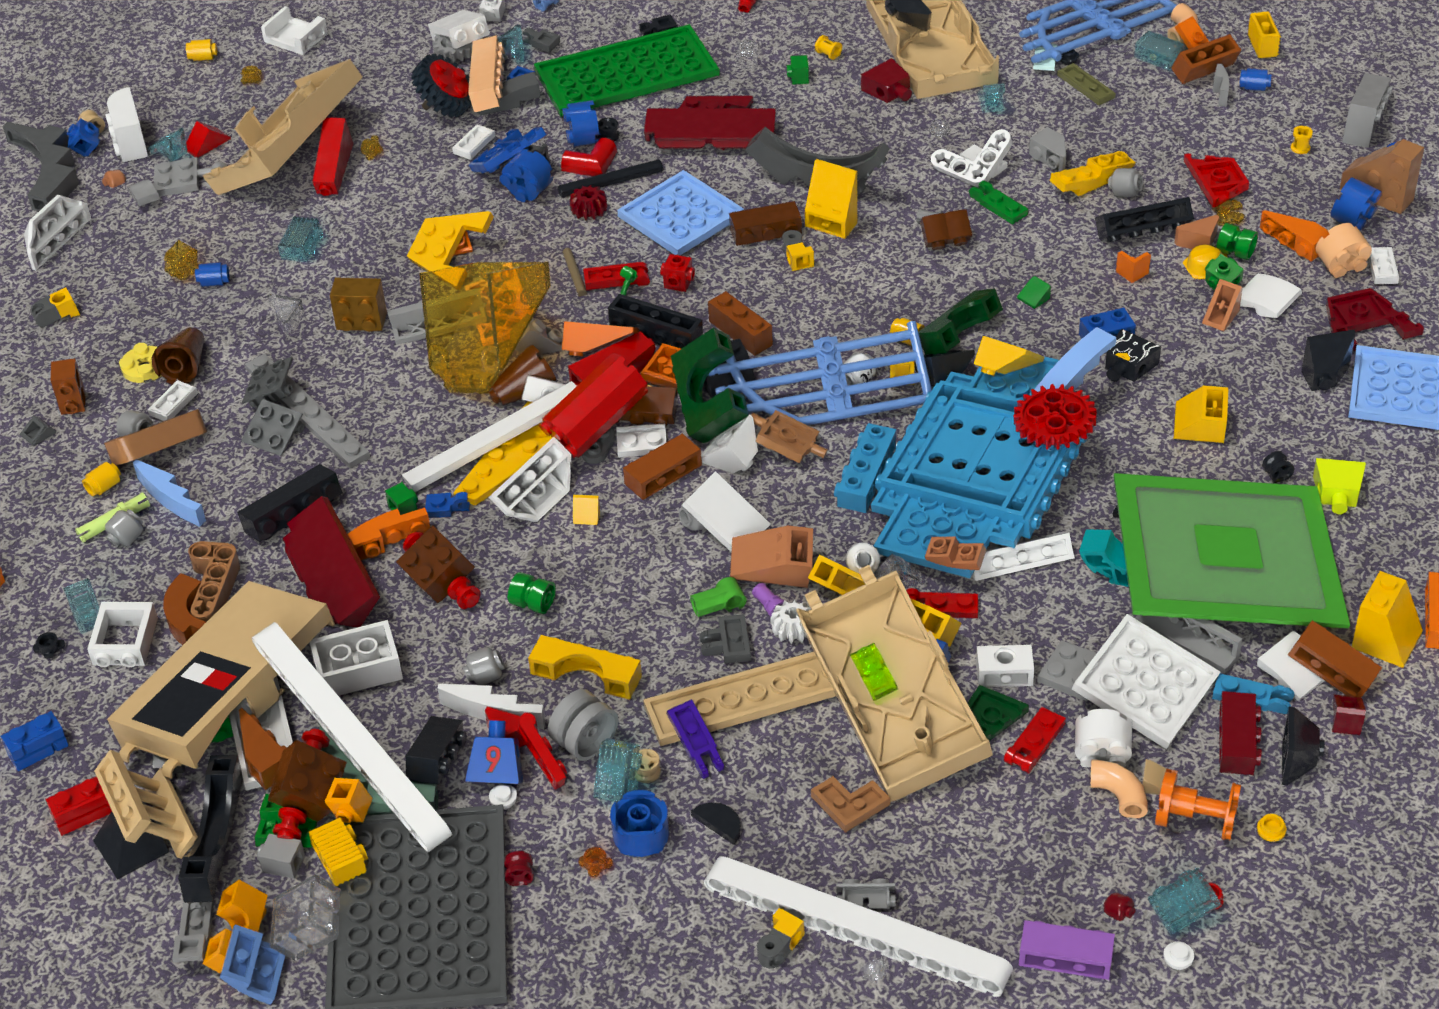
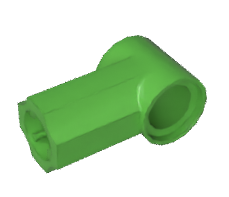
(725, 596)

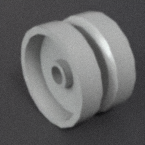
(582, 724)

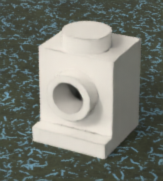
(492, 9)

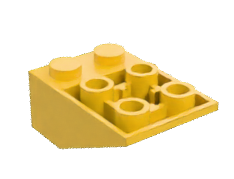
(832, 199)

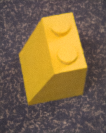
(1387, 621)

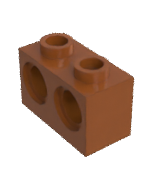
(68, 386)

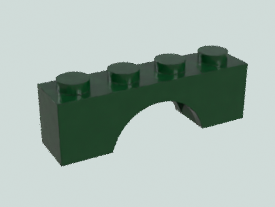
(943, 332)

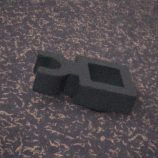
(658, 24)

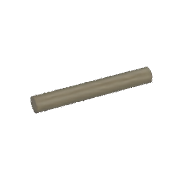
(575, 274)

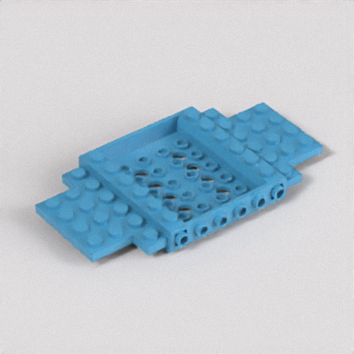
(959, 503)

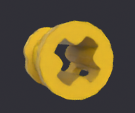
(828, 47)
(1301, 139)

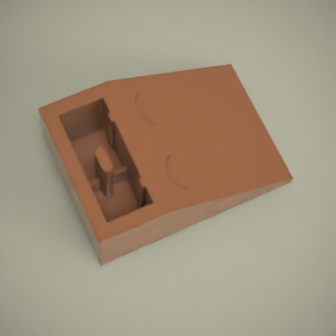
(774, 556)

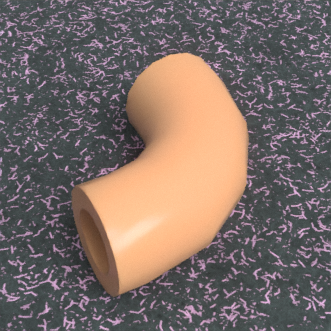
(1178, 15)
(1124, 786)

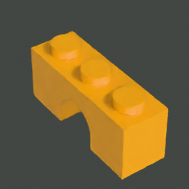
(239, 906)

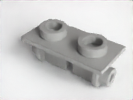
(877, 892)

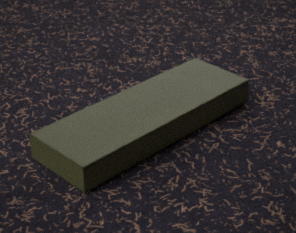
(1086, 84)

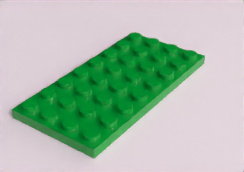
(627, 68)

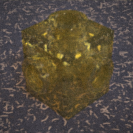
(181, 260)

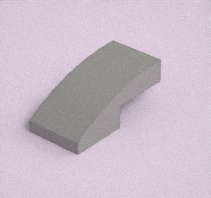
(1221, 84)
(143, 192)

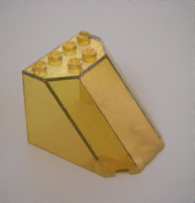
(478, 318)

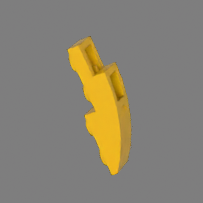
(1093, 175)

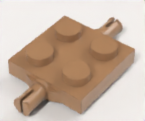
(788, 436)

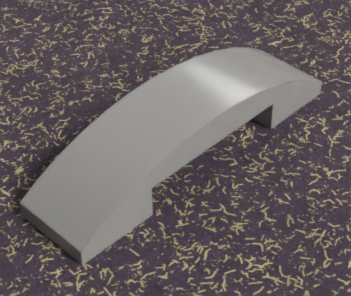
(193, 932)

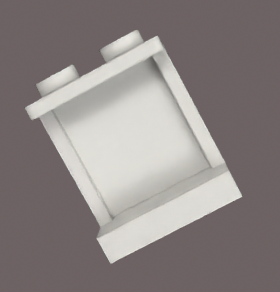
(460, 27)
(293, 33)

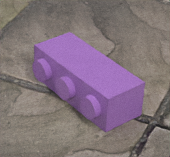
(1066, 949)

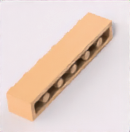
(486, 73)

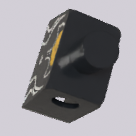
(1131, 357)

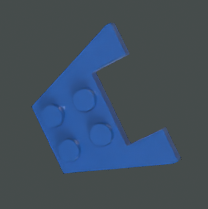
(505, 149)

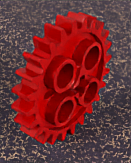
(1055, 416)

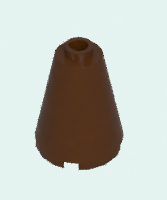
(179, 356)
(512, 380)

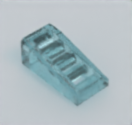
(84, 621)

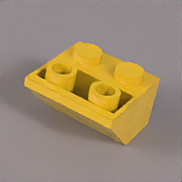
(1202, 415)

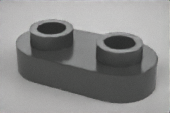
(599, 450)

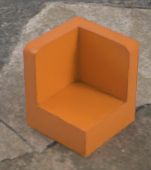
(1131, 267)

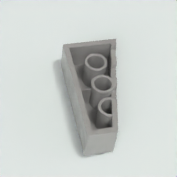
(1367, 109)

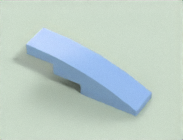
(1079, 360)
(167, 492)

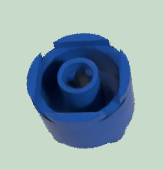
(582, 123)
(527, 175)
(1355, 203)
(640, 824)

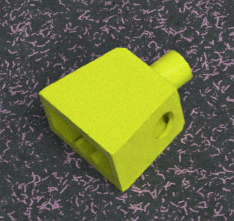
(1338, 482)

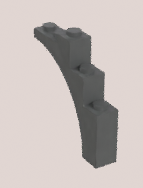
(56, 160)
(790, 162)

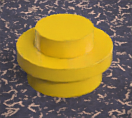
(1271, 827)

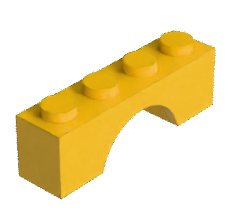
(556, 657)

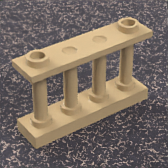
(133, 815)

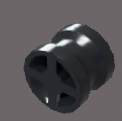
(608, 129)
(1278, 466)

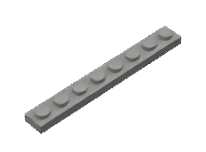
(318, 420)

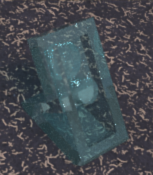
(513, 43)
(991, 97)
(171, 145)

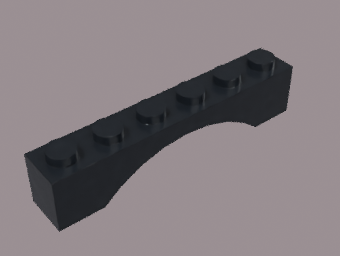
(204, 862)

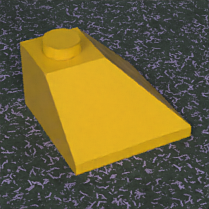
(1003, 357)

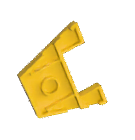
(441, 236)

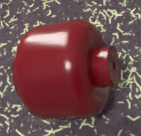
(1119, 906)

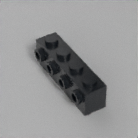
(1139, 219)
(655, 321)
(280, 506)

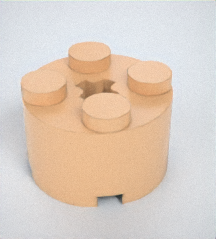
(1344, 250)

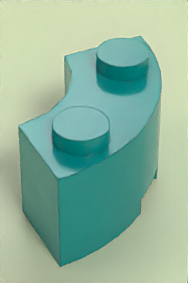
(1104, 554)

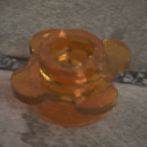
(595, 854)

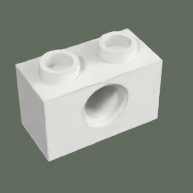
(1005, 665)

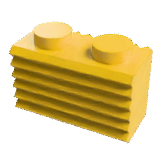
(1264, 34)
(338, 851)

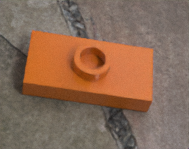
(1191, 33)

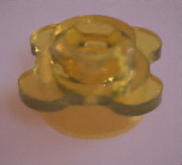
(250, 74)
(371, 147)

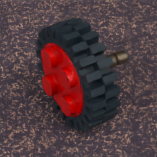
(442, 85)

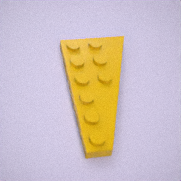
(501, 464)

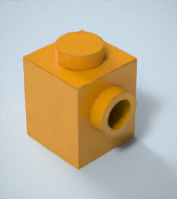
(348, 800)

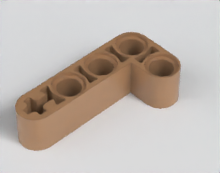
(155, 437)
(220, 569)

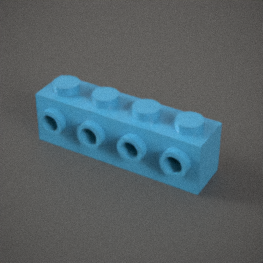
(865, 464)

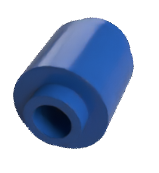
(1255, 79)
(212, 274)

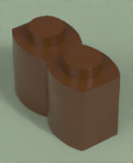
(946, 229)

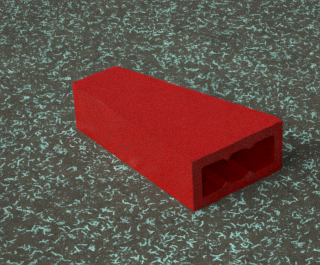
(332, 156)
(635, 349)

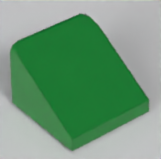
(1035, 292)

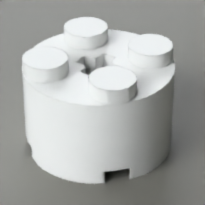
(1103, 737)

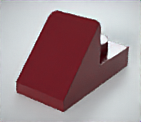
(1348, 714)

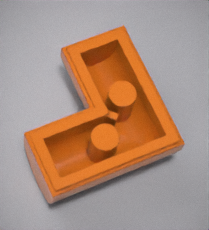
(659, 368)

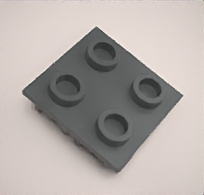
(269, 383)
(273, 427)

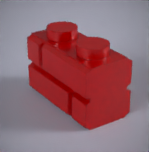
(78, 805)

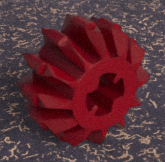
(588, 202)

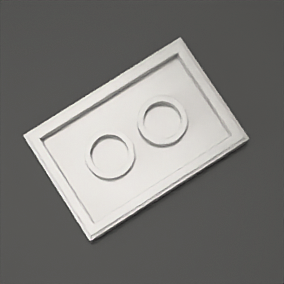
(724, 511)

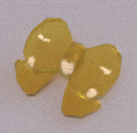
(1225, 214)

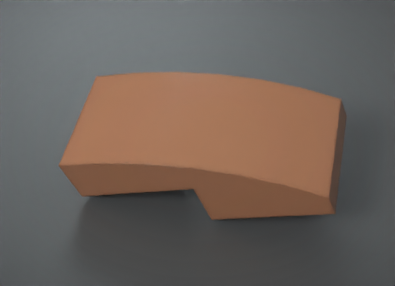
(951, 553)

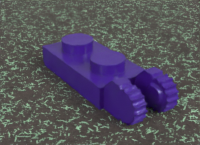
(695, 736)

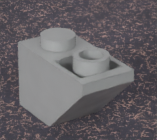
(1049, 148)
(542, 337)

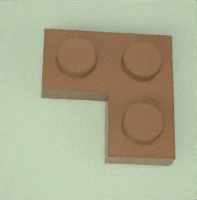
(846, 808)

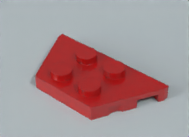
(1217, 177)

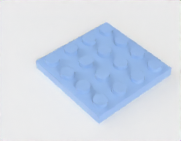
(679, 213)
(1395, 387)

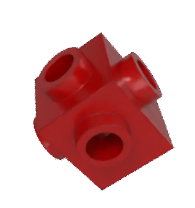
(677, 272)

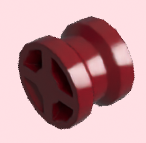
(518, 868)

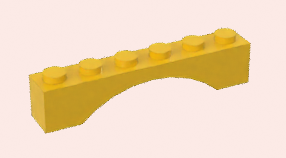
(843, 580)

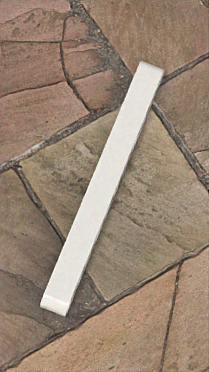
(352, 737)
(861, 925)

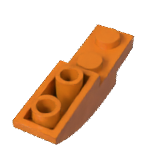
(386, 529)

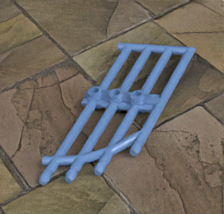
(1097, 17)
(833, 377)

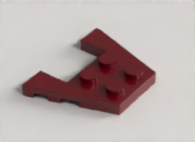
(717, 102)
(1367, 310)

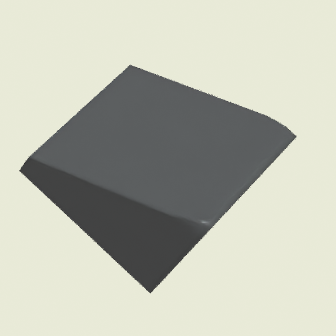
(37, 431)

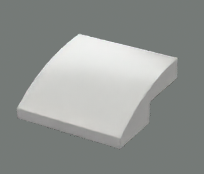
(1269, 295)
(1287, 670)

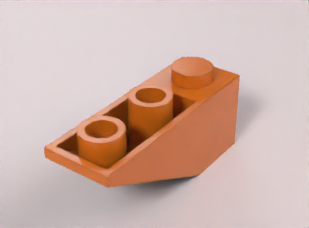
(1294, 232)

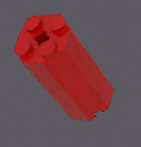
(595, 405)

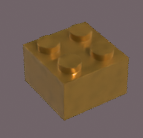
(358, 304)

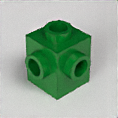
(1224, 269)

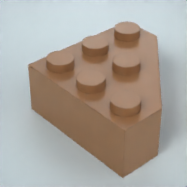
(1390, 170)

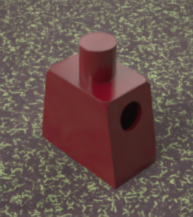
(887, 82)

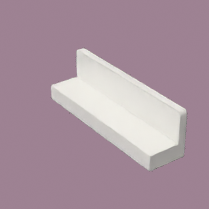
(1025, 555)

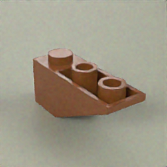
(260, 749)

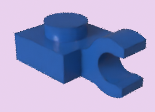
(444, 504)

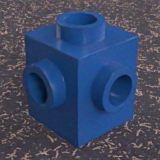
(83, 137)

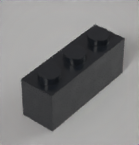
(435, 750)

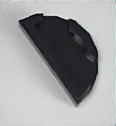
(719, 819)

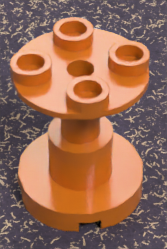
(1185, 802)

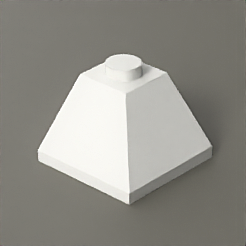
(733, 448)

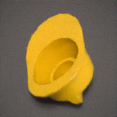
(1199, 258)

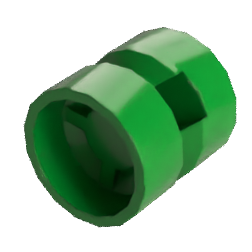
(1236, 241)
(529, 592)

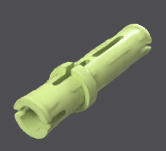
(98, 525)

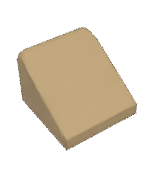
(1153, 777)

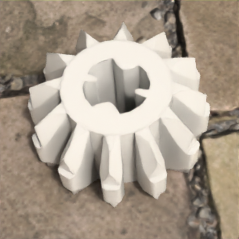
(786, 621)

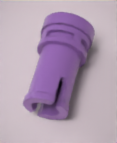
(766, 598)

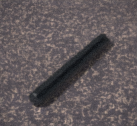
(612, 177)

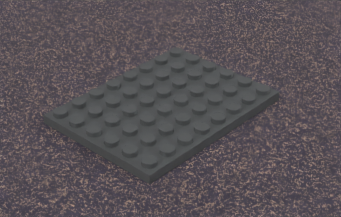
(423, 922)

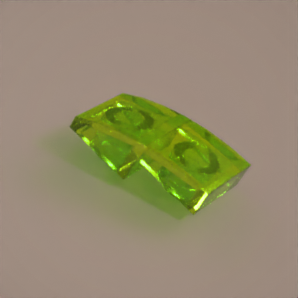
(873, 671)

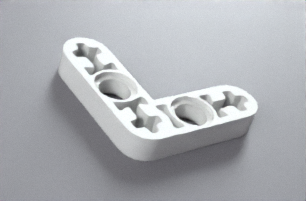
(974, 168)

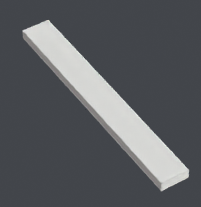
(485, 440)

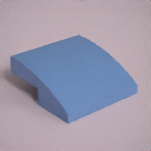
(252, 965)

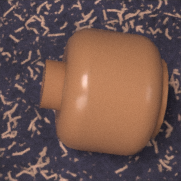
(113, 178)

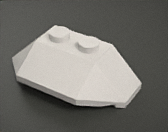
(53, 228)
(536, 484)

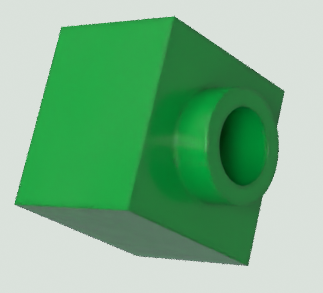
(798, 69)
(401, 498)

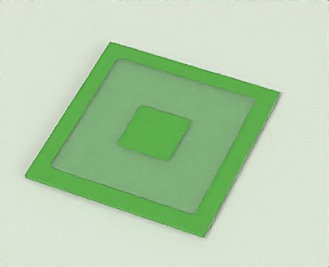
(1228, 551)

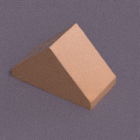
(1197, 232)
(1223, 305)

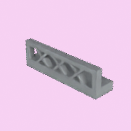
(408, 318)
(1190, 637)

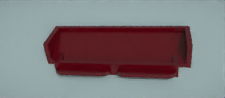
(707, 126)
(330, 564)

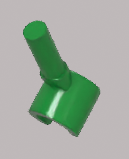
(629, 275)

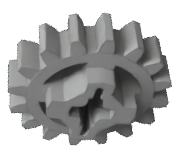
(443, 46)

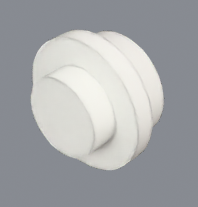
(503, 794)
(1178, 955)

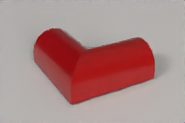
(590, 164)

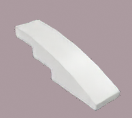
(475, 698)

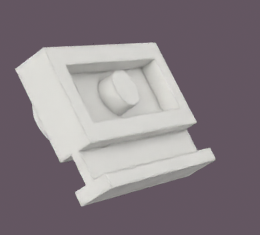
(639, 439)

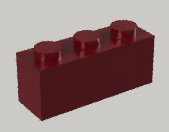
(1239, 733)

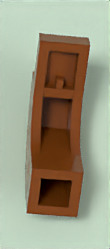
(178, 605)

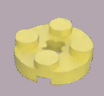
(131, 363)

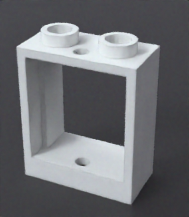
(123, 614)

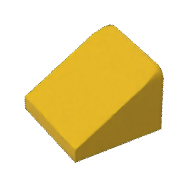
(586, 509)

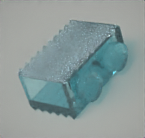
(1158, 50)
(300, 239)
(616, 769)
(1184, 900)

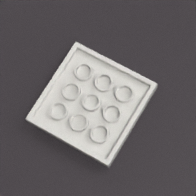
(1146, 680)

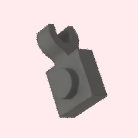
(541, 40)

